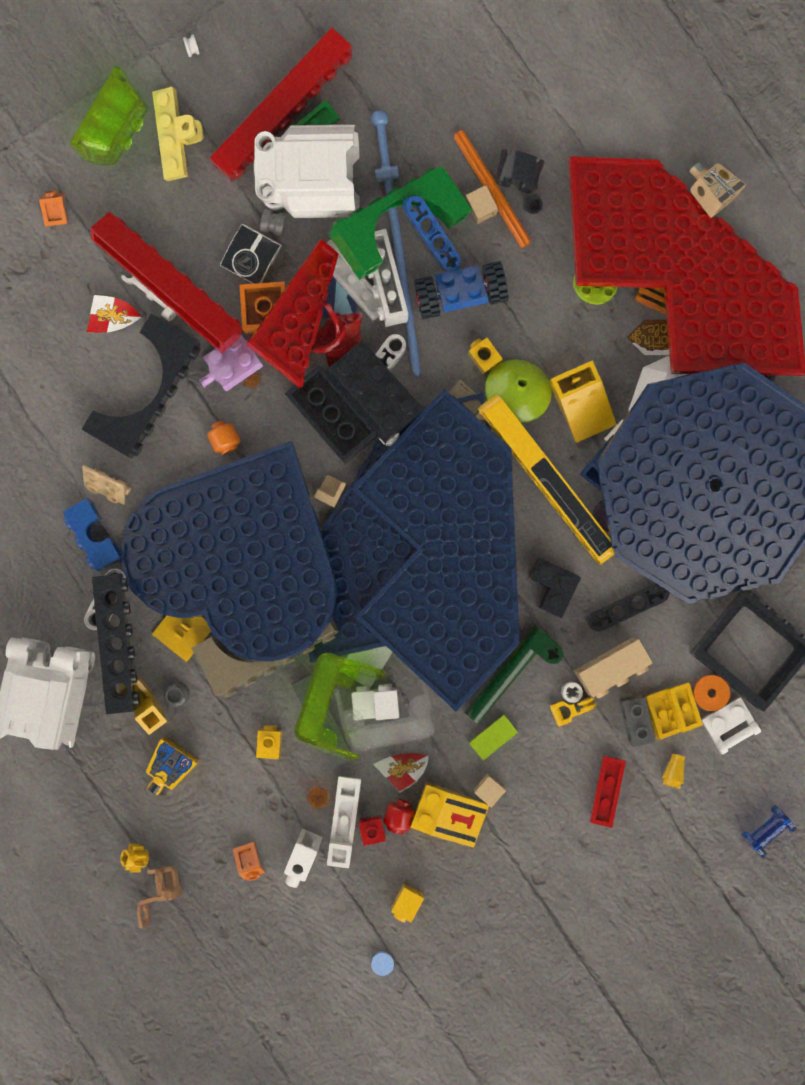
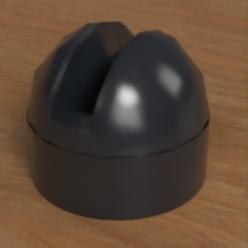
(535, 209)

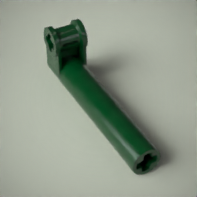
(533, 643)

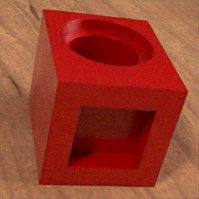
(372, 830)

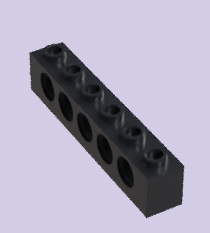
(106, 632)

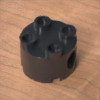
(519, 170)

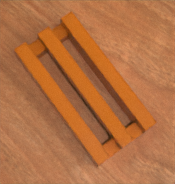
(656, 307)

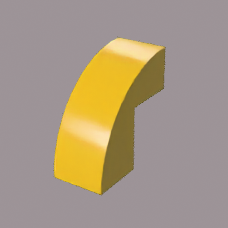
(149, 712)

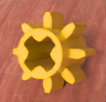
(134, 858)

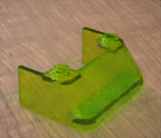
(327, 673)

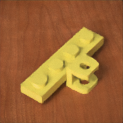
(174, 133)

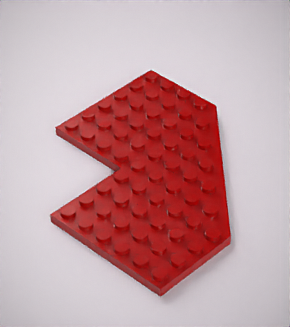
(720, 296)

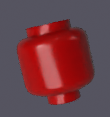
(399, 816)

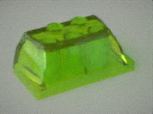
(110, 121)

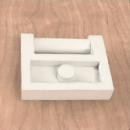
(726, 719)

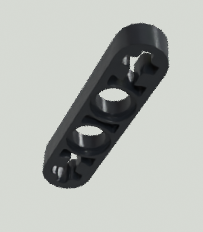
(626, 604)

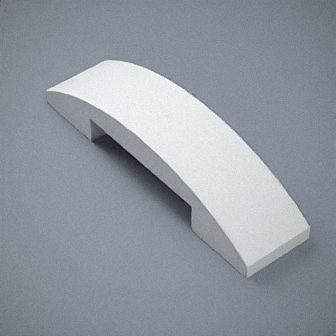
(344, 822)

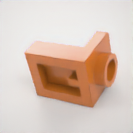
(53, 208)
(248, 861)

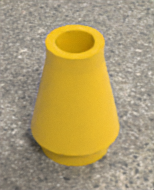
(674, 772)

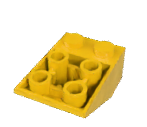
(583, 401)

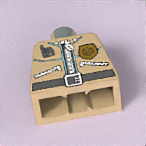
(715, 187)

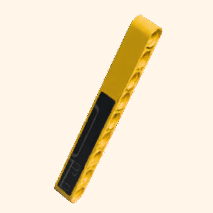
(547, 478)

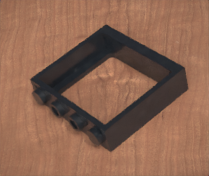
(784, 628)

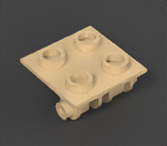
(98, 482)

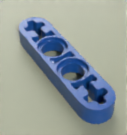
(434, 232)

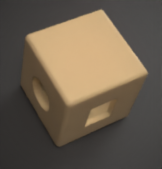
(489, 790)

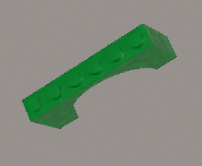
(357, 233)

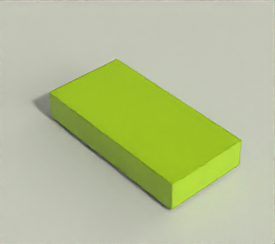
(493, 737)

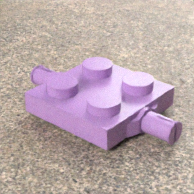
(232, 365)

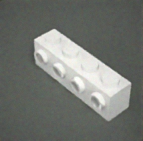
(387, 285)

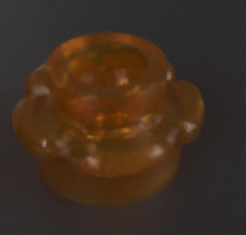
(252, 381)
(318, 804)

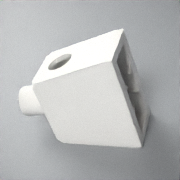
(302, 857)

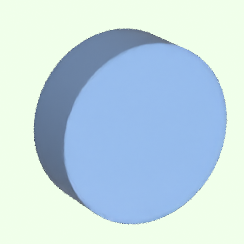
(382, 963)

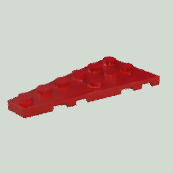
(294, 320)

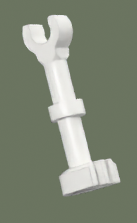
(167, 313)

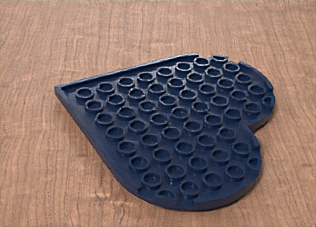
(239, 552)

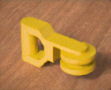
(586, 703)

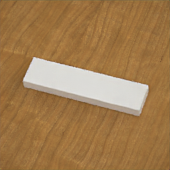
(358, 289)

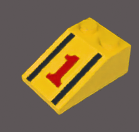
(449, 815)

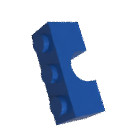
(81, 519)

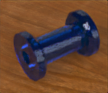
(768, 831)

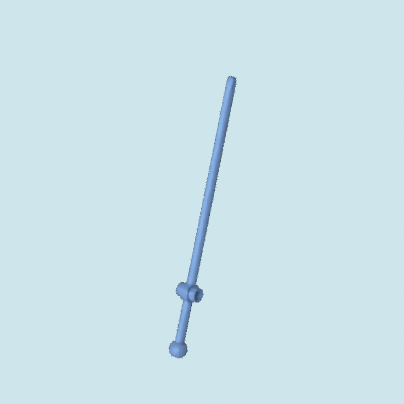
(387, 175)

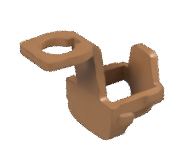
(172, 891)

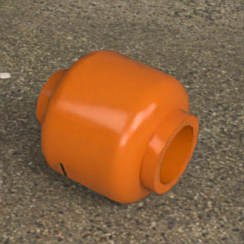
(223, 437)

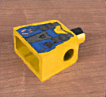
(169, 765)

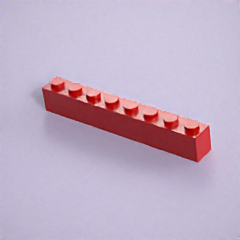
(283, 103)
(166, 282)

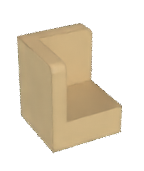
(482, 204)
(330, 491)

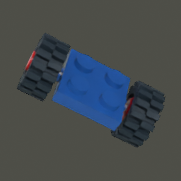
(461, 289)

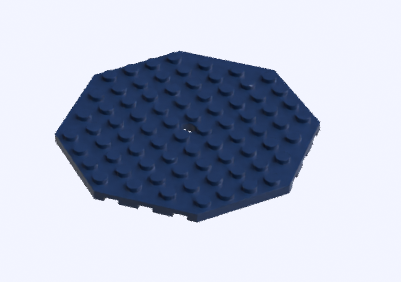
(659, 475)

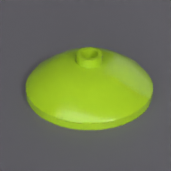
(525, 402)

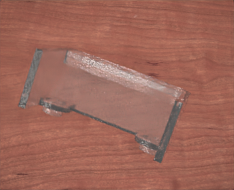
(413, 728)

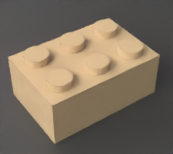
(613, 667)

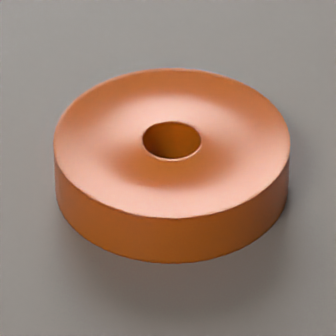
(701, 689)

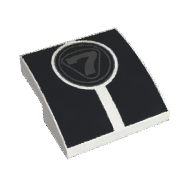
(250, 254)

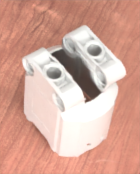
(308, 170)
(43, 698)

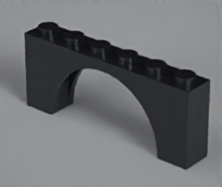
(129, 431)

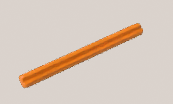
(487, 180)

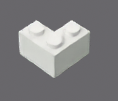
(376, 703)

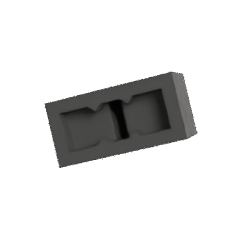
(637, 721)

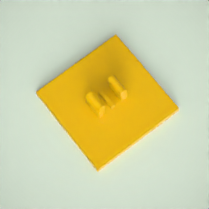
(182, 634)

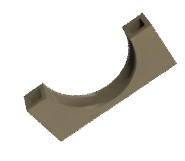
(228, 672)

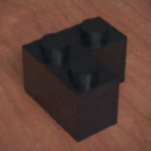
(560, 586)

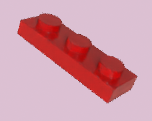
(607, 791)

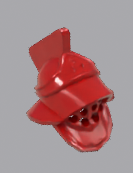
(338, 335)

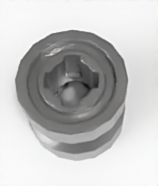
(273, 222)

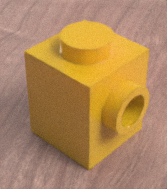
(269, 742)

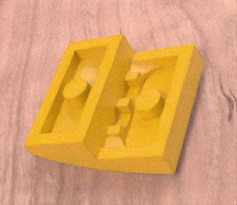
(673, 711)

